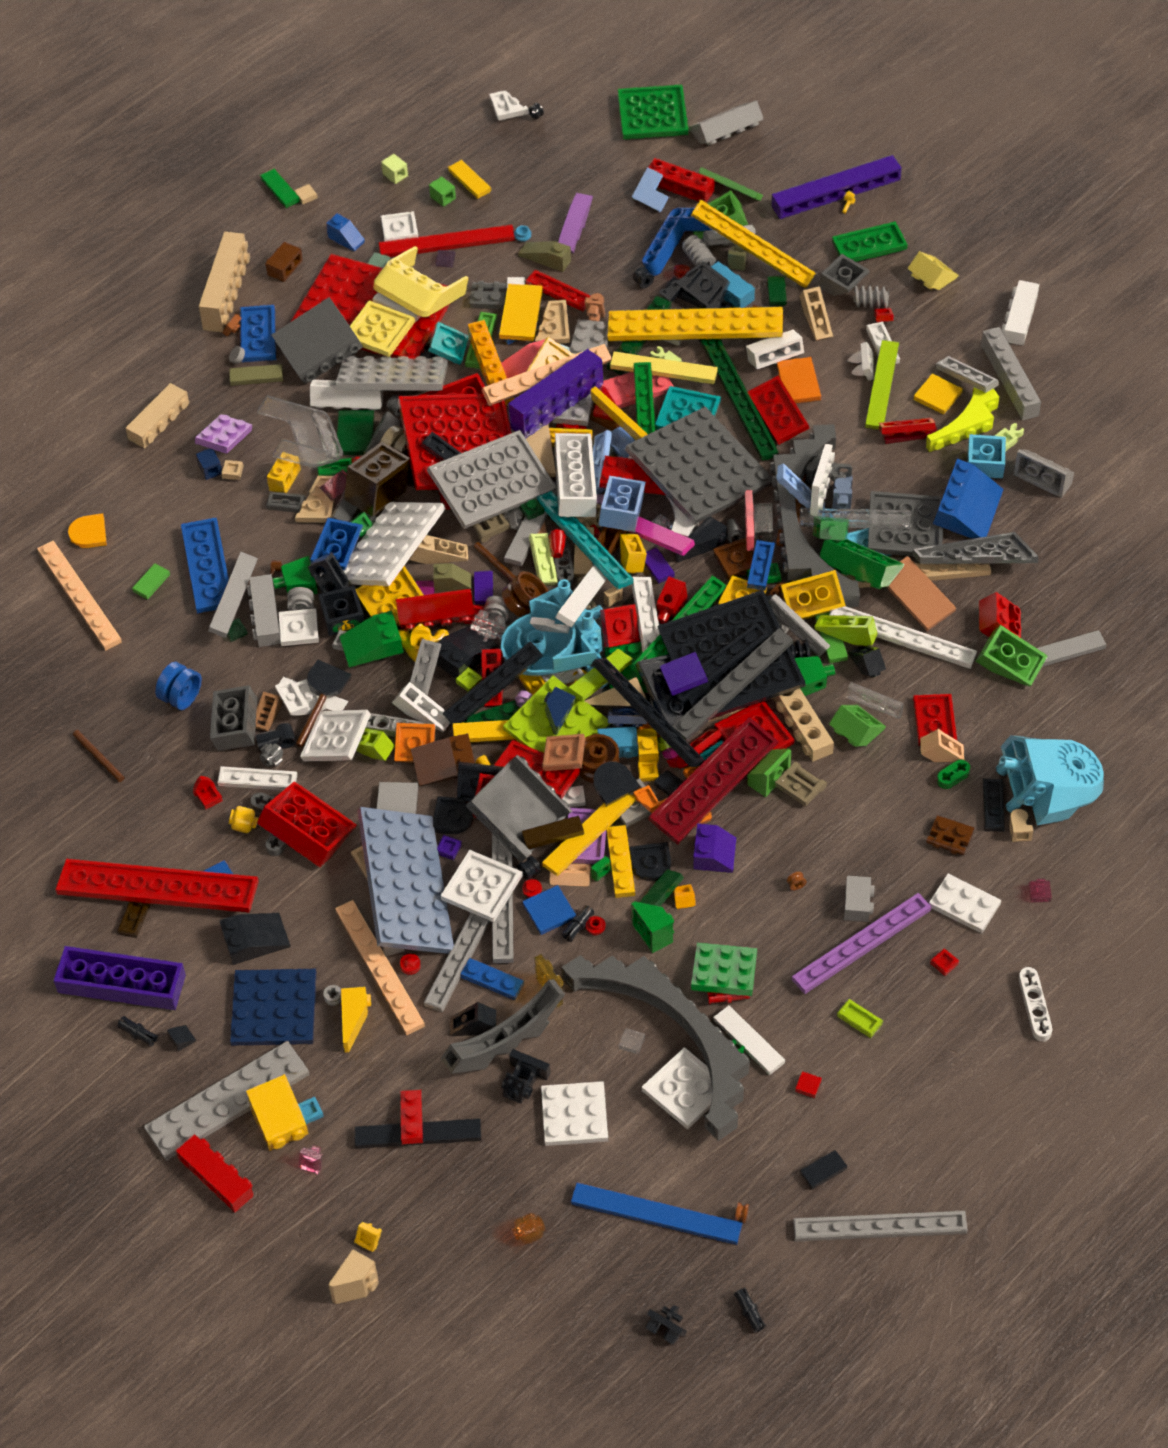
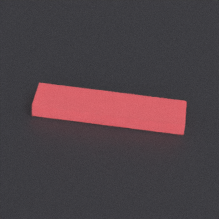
(749, 520)

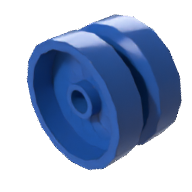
(178, 685)

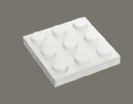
(335, 735)
(481, 885)
(682, 1088)
(574, 1113)

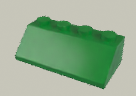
(860, 562)

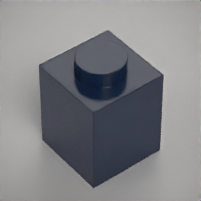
(209, 463)

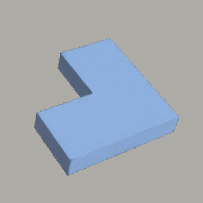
(647, 193)

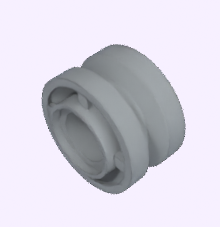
(300, 599)
(496, 607)

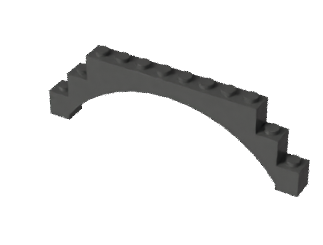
(799, 556)
(648, 984)

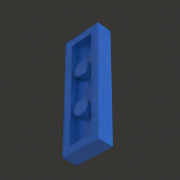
(761, 565)
(492, 979)

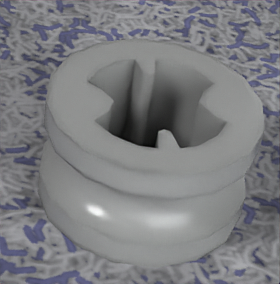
(329, 990)

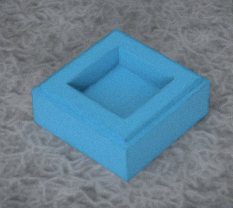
(310, 1110)

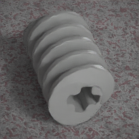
(697, 251)
(871, 297)

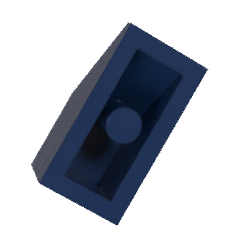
(558, 708)

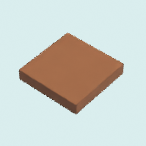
(563, 752)

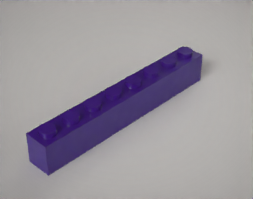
(835, 186)

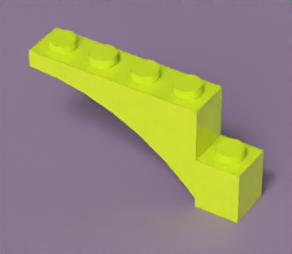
(973, 420)

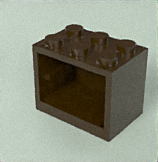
(377, 479)

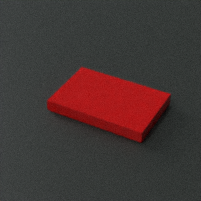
(934, 713)

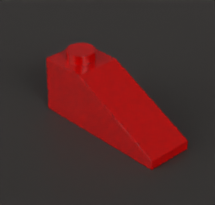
(491, 661)

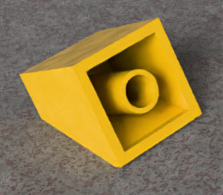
(277, 1112)

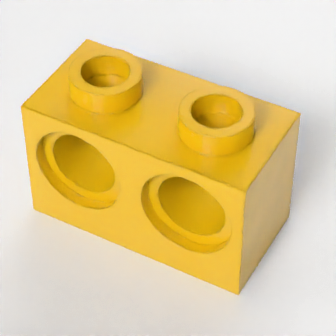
(282, 475)

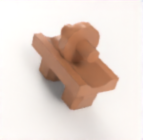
(595, 307)

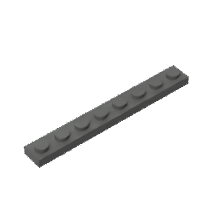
(733, 684)

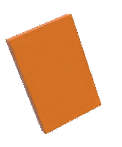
(800, 379)

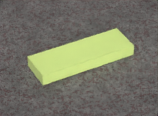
(543, 558)

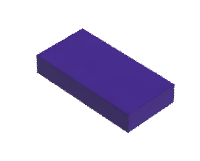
(658, 566)
(483, 586)

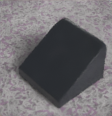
(181, 1037)

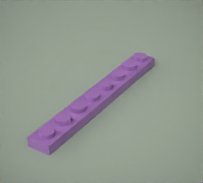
(861, 943)

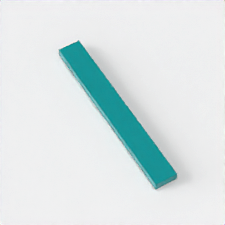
(586, 543)

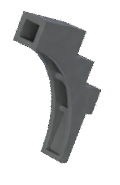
(526, 1023)

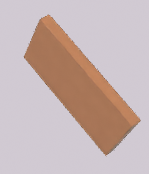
(920, 595)

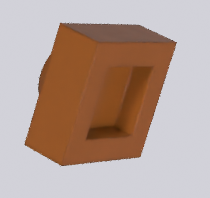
(232, 326)

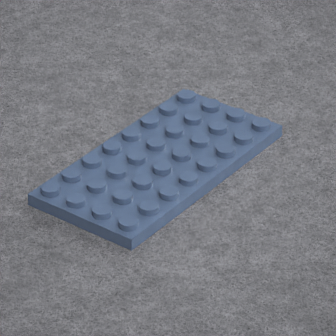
(405, 880)

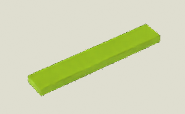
(882, 384)

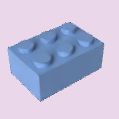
(622, 503)

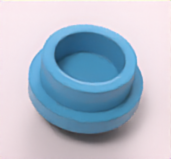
(522, 233)

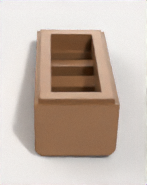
(277, 703)

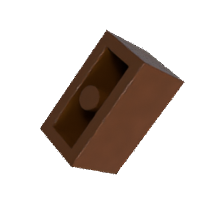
(284, 261)

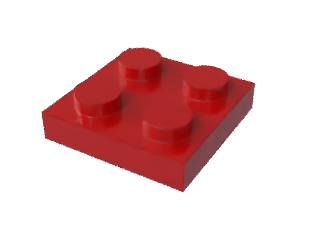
(619, 625)

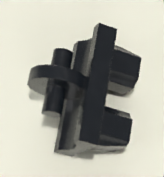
(656, 1320)

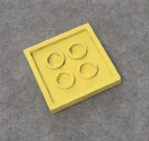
(381, 327)

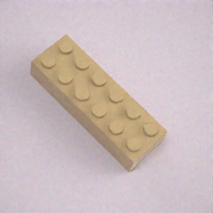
(224, 282)

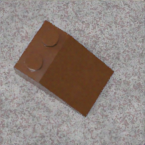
(440, 759)

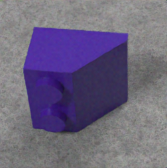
(714, 849)

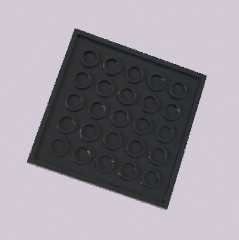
(715, 628)

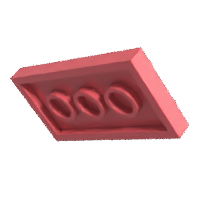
(623, 388)

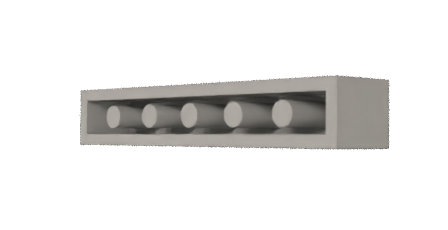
(1011, 373)

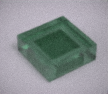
(236, 630)

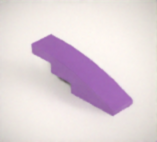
(575, 220)

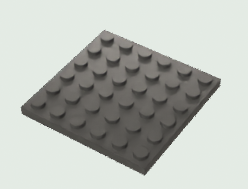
(699, 465)

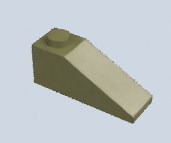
(547, 253)

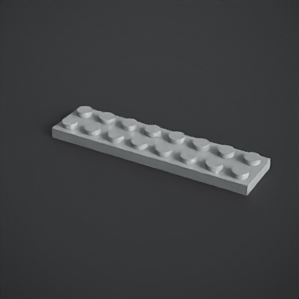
(586, 336)
(223, 1100)

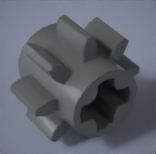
(271, 755)

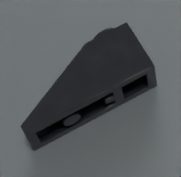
(706, 538)

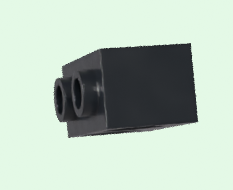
(332, 573)

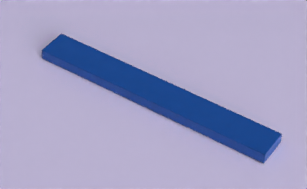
(656, 1213)

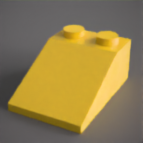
(814, 595)

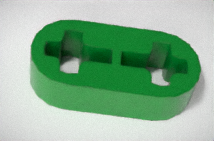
(955, 777)

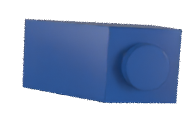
(344, 232)

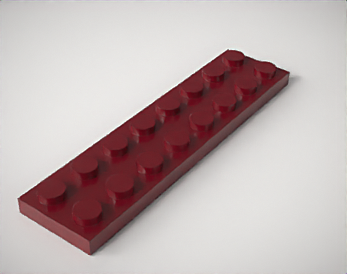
(713, 781)

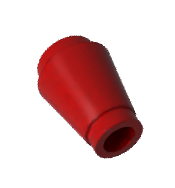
(557, 542)

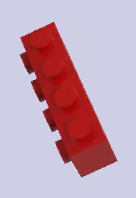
(683, 181)

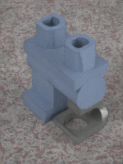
(842, 486)

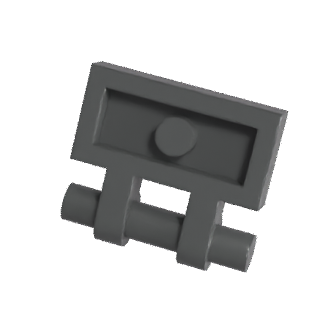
(487, 299)

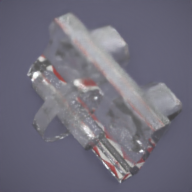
(487, 627)

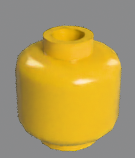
(242, 819)

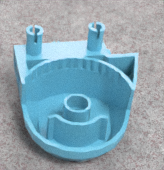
(559, 650)
(1050, 776)

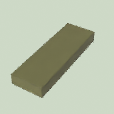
(256, 374)

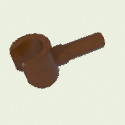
(275, 566)

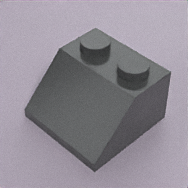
(842, 276)

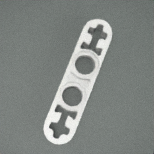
(1032, 1004)

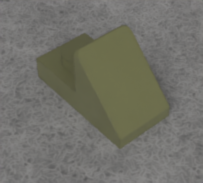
(737, 258)

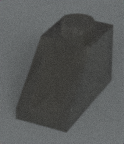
(763, 522)

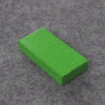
(151, 581)

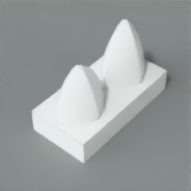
(865, 357)

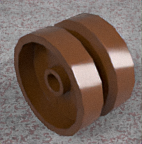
(521, 591)
(597, 751)

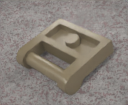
(495, 526)
(798, 788)

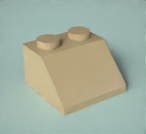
(354, 1279)

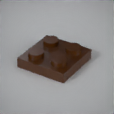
(734, 558)

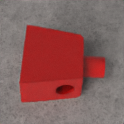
(671, 599)

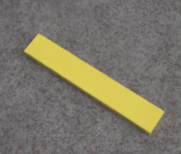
(666, 368)

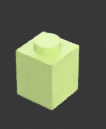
(394, 168)

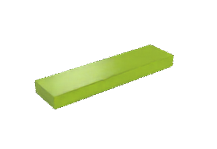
(594, 680)

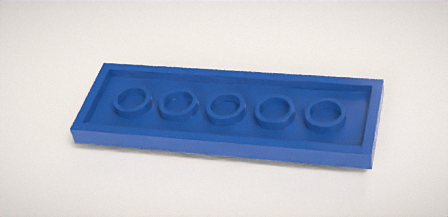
(205, 563)

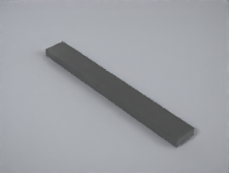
(344, 510)

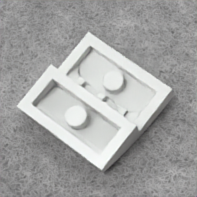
(297, 697)

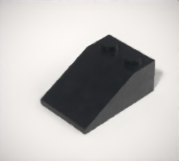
(462, 650)
(253, 935)

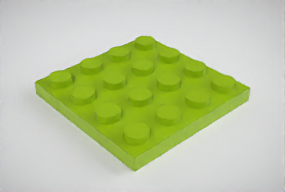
(532, 726)

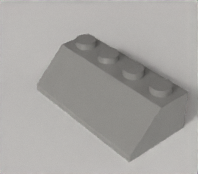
(727, 122)

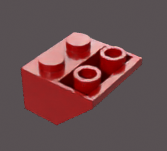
(998, 611)

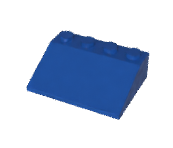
(968, 501)

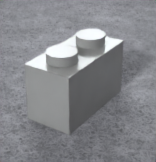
(858, 898)

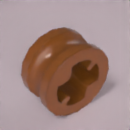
(796, 880)
(741, 1212)

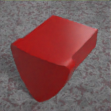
(206, 792)

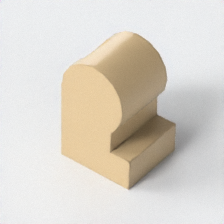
(1018, 826)

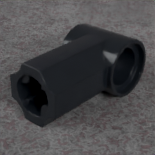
(282, 736)

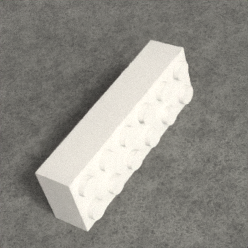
(575, 475)

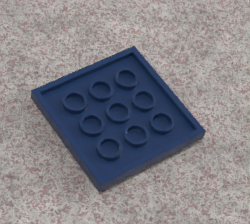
(273, 1007)

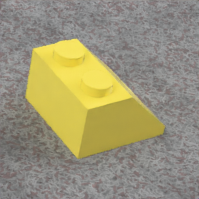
(931, 271)

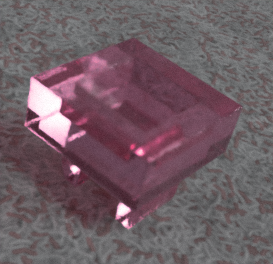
(1040, 891)
(311, 1159)

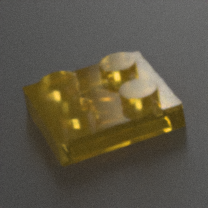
(545, 972)

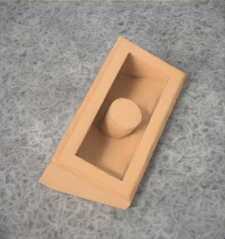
(573, 876)

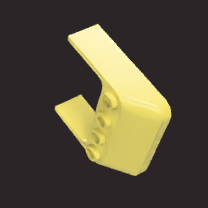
(414, 290)

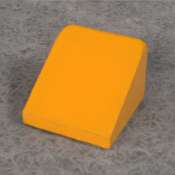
(684, 896)

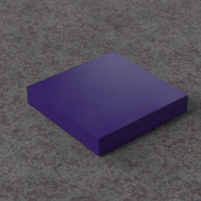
(683, 673)

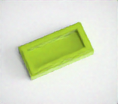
(859, 1018)

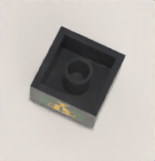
(341, 610)

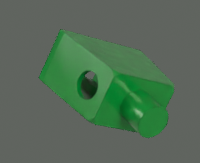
(830, 528)
(296, 575)
(814, 673)

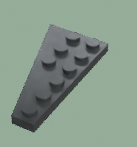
(983, 550)

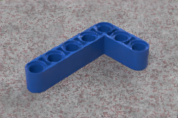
(667, 238)

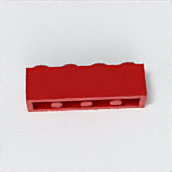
(215, 1173)

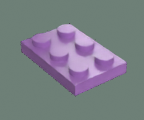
(223, 433)
(596, 850)

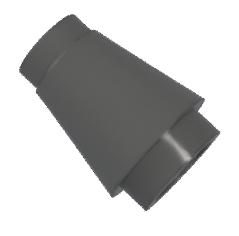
(734, 530)

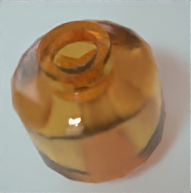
(529, 1228)

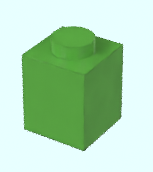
(442, 191)

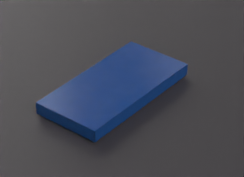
(256, 333)

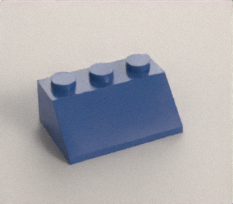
(339, 539)

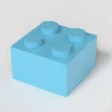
(987, 454)

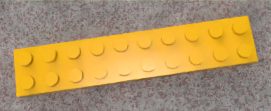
(695, 324)

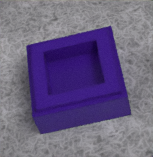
(449, 847)

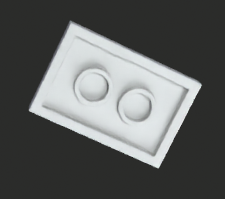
(965, 903)

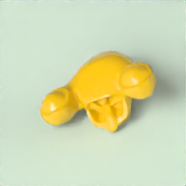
(412, 641)

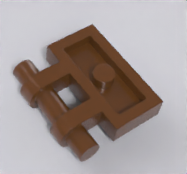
(952, 831)

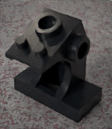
(526, 1068)

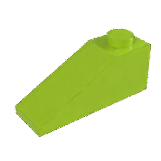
(851, 629)
(375, 744)

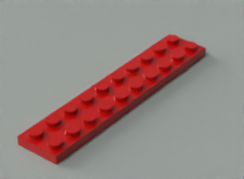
(157, 885)

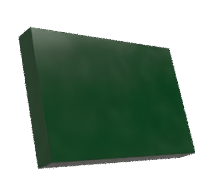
(355, 430)

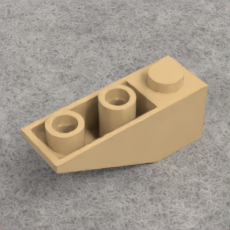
(439, 550)

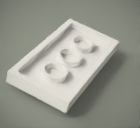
(821, 480)

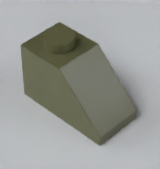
(450, 577)

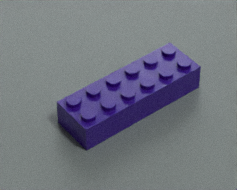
(556, 393)
(120, 978)

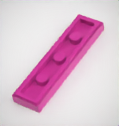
(663, 537)

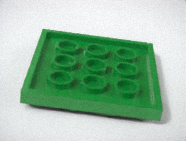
(653, 111)

